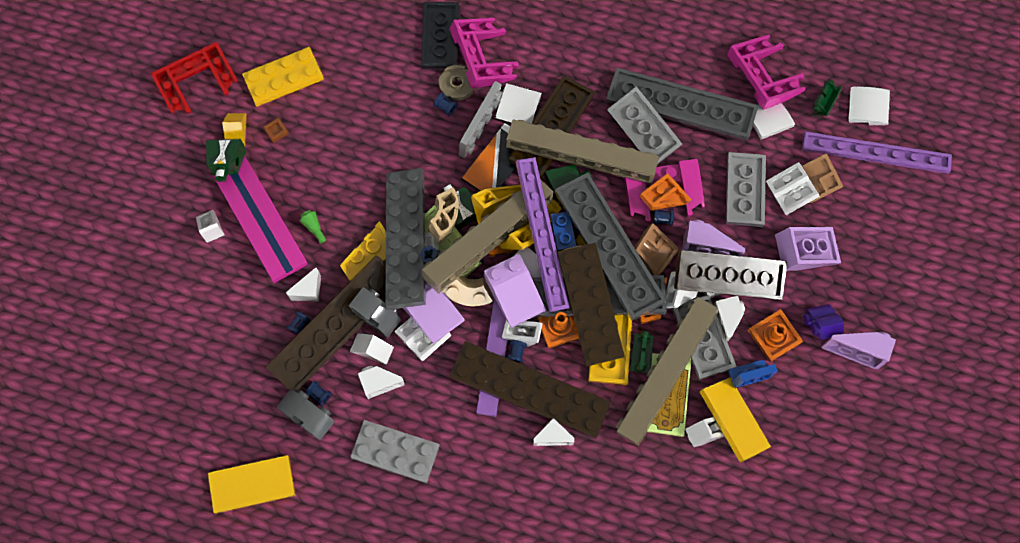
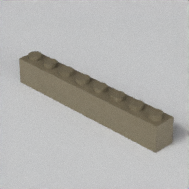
(582, 151)
(479, 241)
(667, 371)

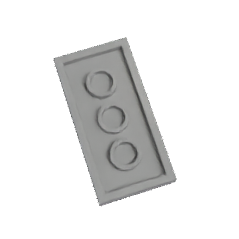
(482, 116)
(644, 125)
(745, 189)
(713, 352)
(395, 451)

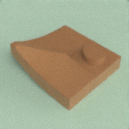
(822, 176)
(655, 249)

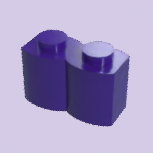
(823, 321)

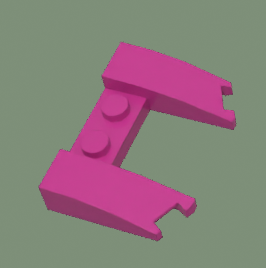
(479, 73)
(768, 93)
(684, 173)

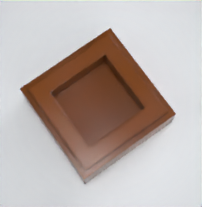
(275, 130)

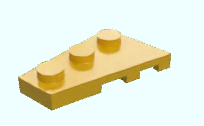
(372, 245)

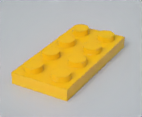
(283, 76)

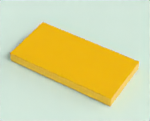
(616, 370)
(735, 419)
(251, 484)

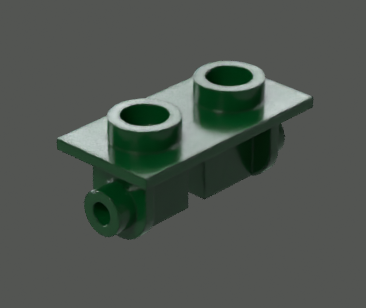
(826, 100)
(642, 352)

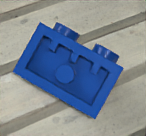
(563, 231)
(752, 373)

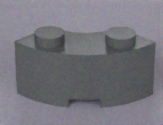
(374, 312)
(305, 413)

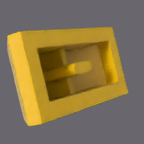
(235, 126)

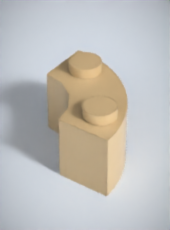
(445, 219)
(469, 292)

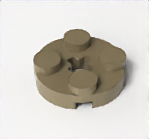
(453, 92)

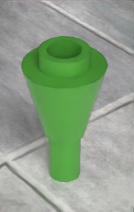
(310, 221)

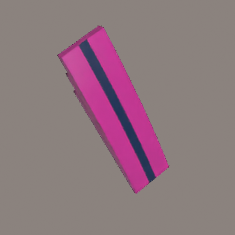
(262, 223)

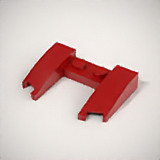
(205, 58)

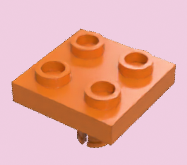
(558, 329)
(775, 335)

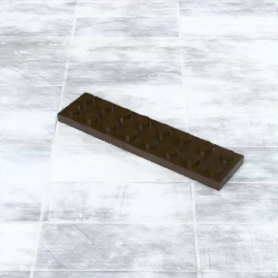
(327, 330)
(530, 389)

